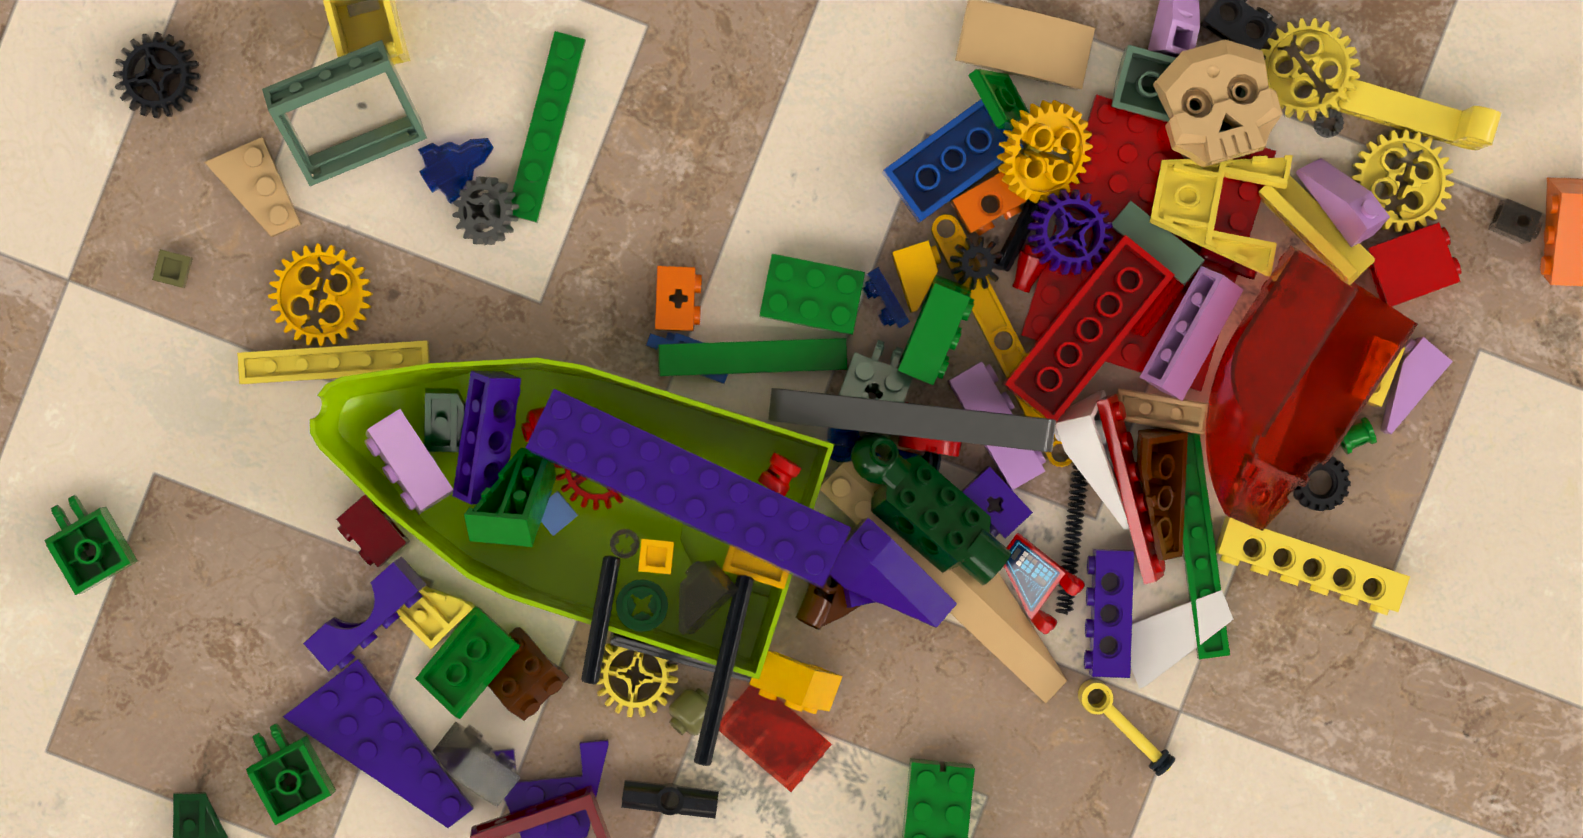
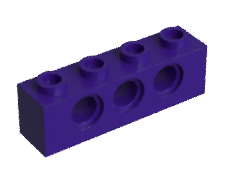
(485, 432)
(1118, 661)

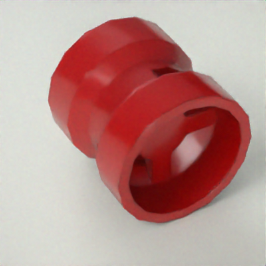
(783, 467)

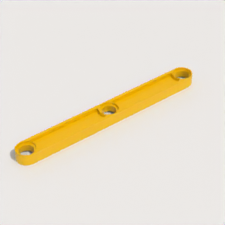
(988, 315)

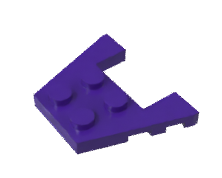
(539, 790)

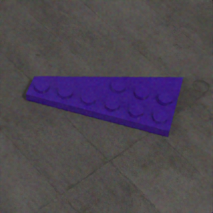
(369, 731)

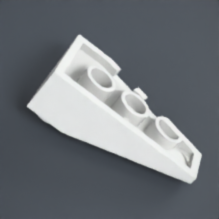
(1087, 447)

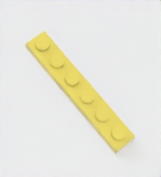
(328, 361)

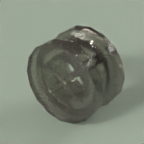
(615, 540)

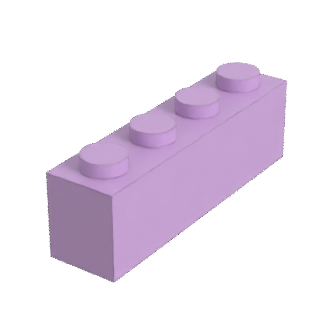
(1191, 333)
(977, 391)

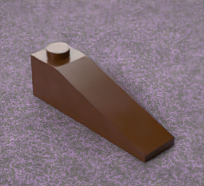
(1163, 480)

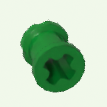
(1358, 435)

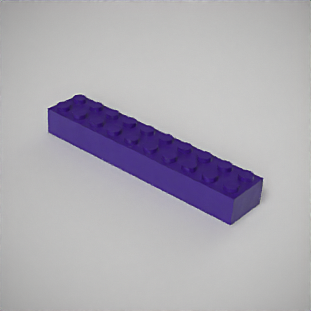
(688, 488)

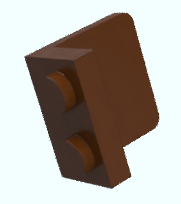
(527, 678)

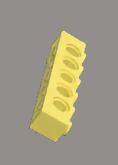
(1390, 584)

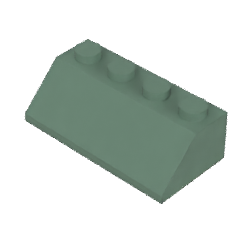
(1135, 87)

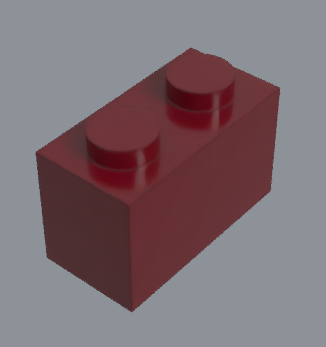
(372, 531)

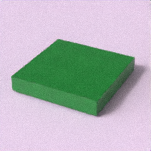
(998, 96)

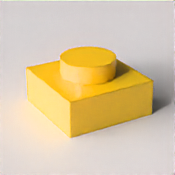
(656, 556)

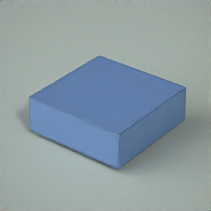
(557, 513)

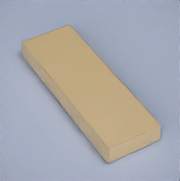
(1164, 411)

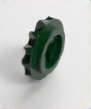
(643, 621)

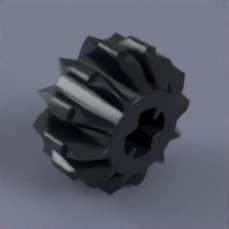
(982, 271)

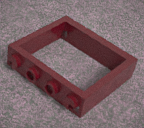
(543, 813)

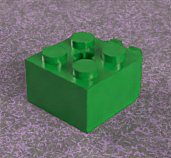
(71, 544)
(271, 771)

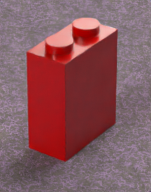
(1413, 265)

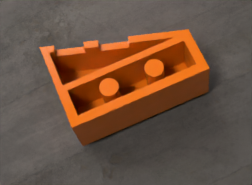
(1563, 232)

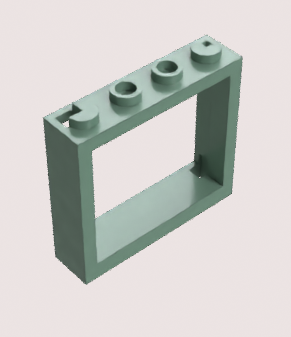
(329, 79)

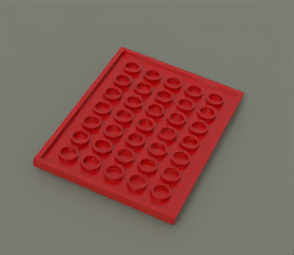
(1123, 170)

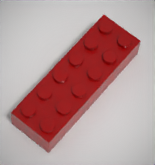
(1088, 329)

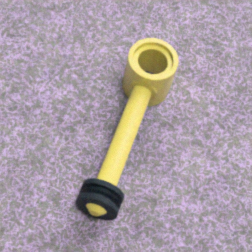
(1160, 761)

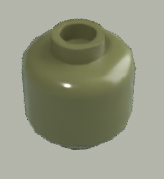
(688, 711)

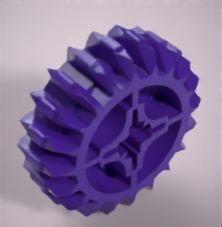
(1064, 222)

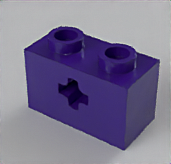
(1012, 511)

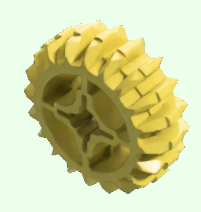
(632, 702)

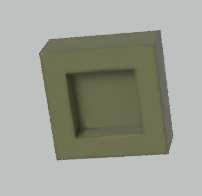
(172, 268)

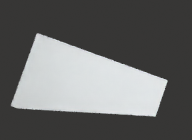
(1171, 635)

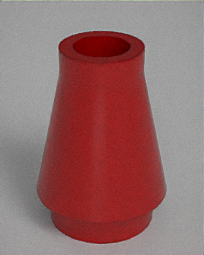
(1028, 269)

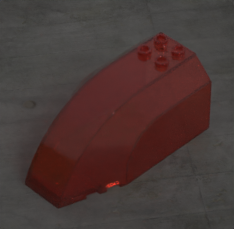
(1294, 383)

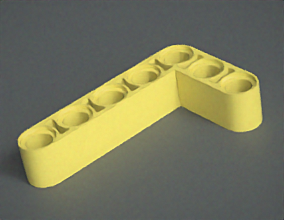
(1466, 129)

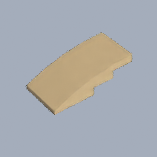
(1025, 44)

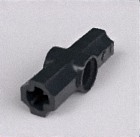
(691, 800)

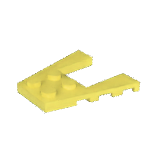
(1190, 197)

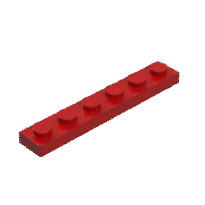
(1128, 478)

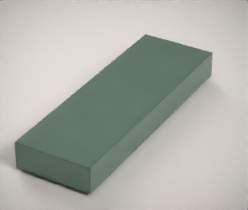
(1158, 243)

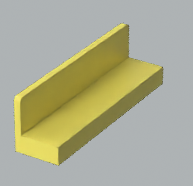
(1313, 226)

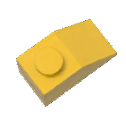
(916, 271)

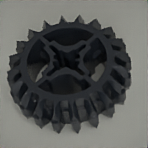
(151, 63)

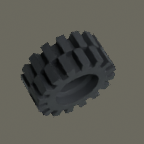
(1336, 493)

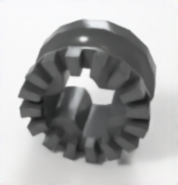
(1338, 126)

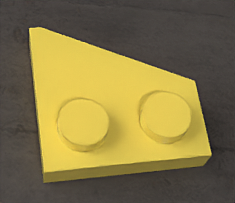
(434, 615)

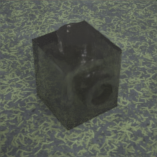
(1516, 221)

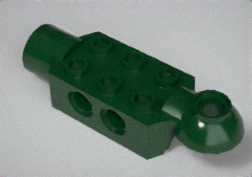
(928, 510)

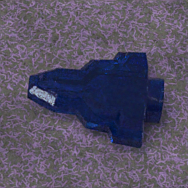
(453, 165)

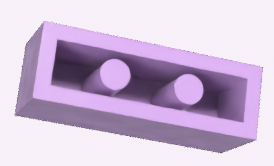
(407, 462)

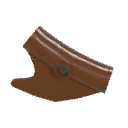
(823, 605)

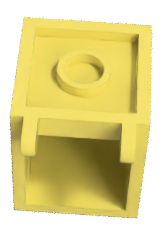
(366, 28)

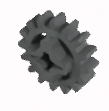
(486, 210)

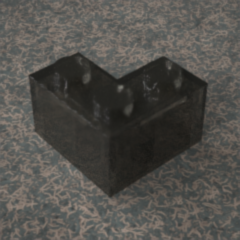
(475, 765)

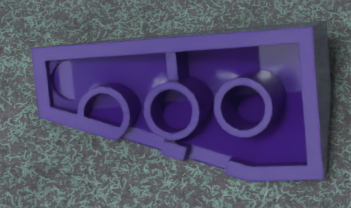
(885, 573)

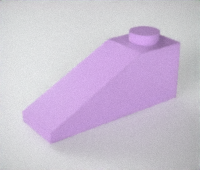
(1345, 201)
(1415, 375)

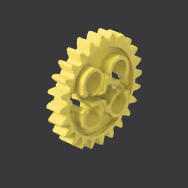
(1330, 52)
(1428, 191)

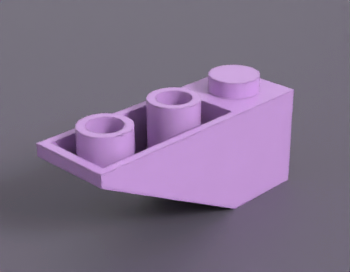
(1175, 27)

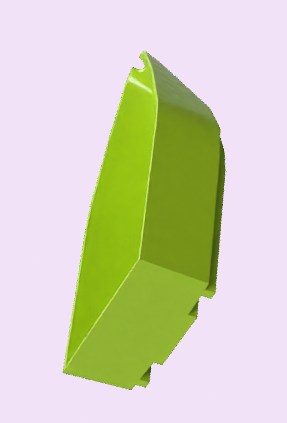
(565, 568)

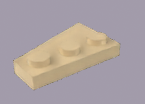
(257, 185)

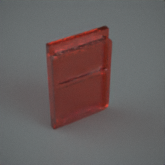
(773, 736)

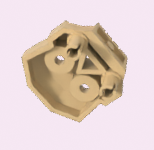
(1210, 78)

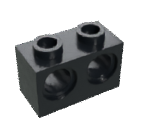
(1236, 29)

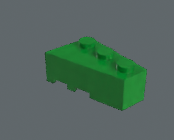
(514, 504)

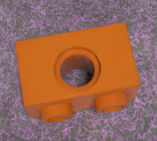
(969, 205)

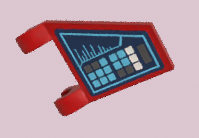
(1035, 579)

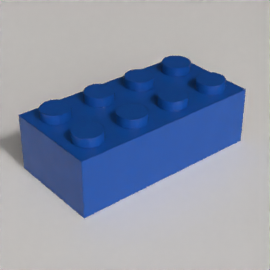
(947, 162)

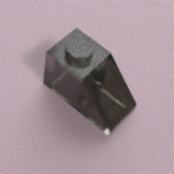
(702, 595)

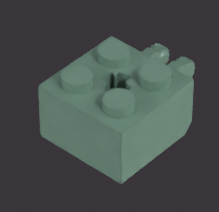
(872, 376)

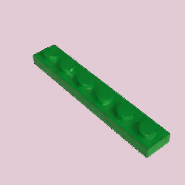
(547, 125)

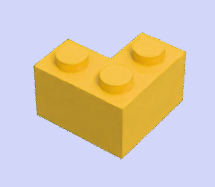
(799, 683)

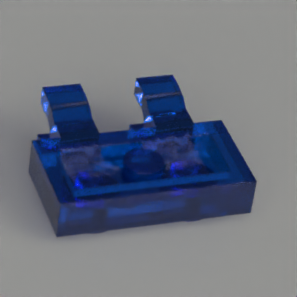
(878, 287)

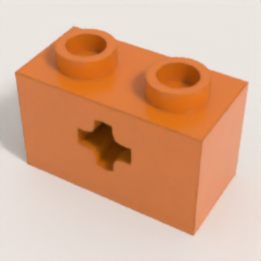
(668, 281)

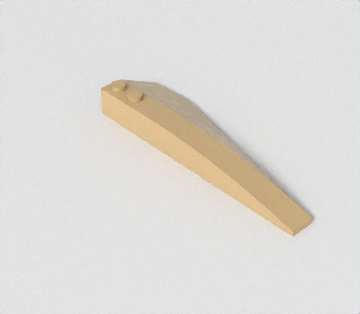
(984, 610)

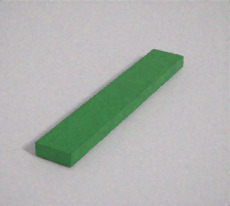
(752, 357)

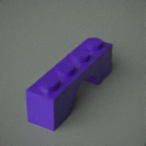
(392, 590)

